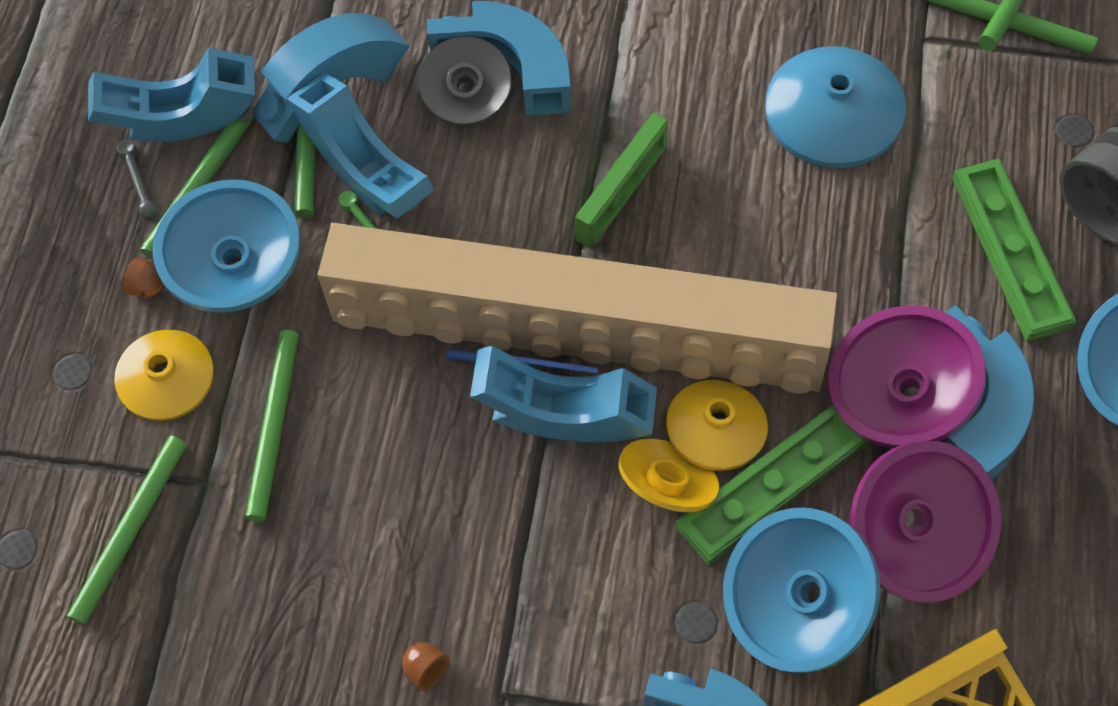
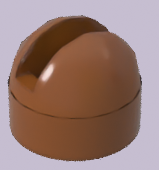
(142, 279)
(425, 665)

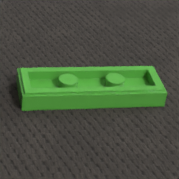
(621, 181)

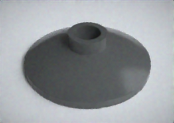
(459, 62)

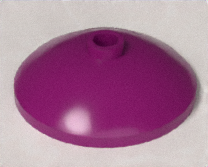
(902, 351)
(952, 525)

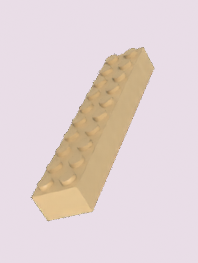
(578, 307)

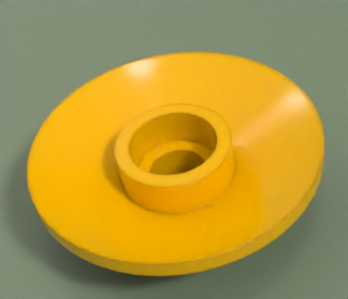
(169, 392)
(711, 441)
(665, 477)

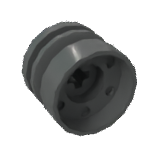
(1091, 185)

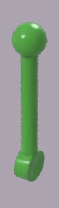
(349, 203)

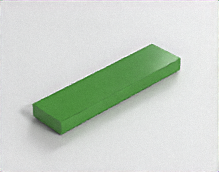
(1013, 250)
(771, 484)

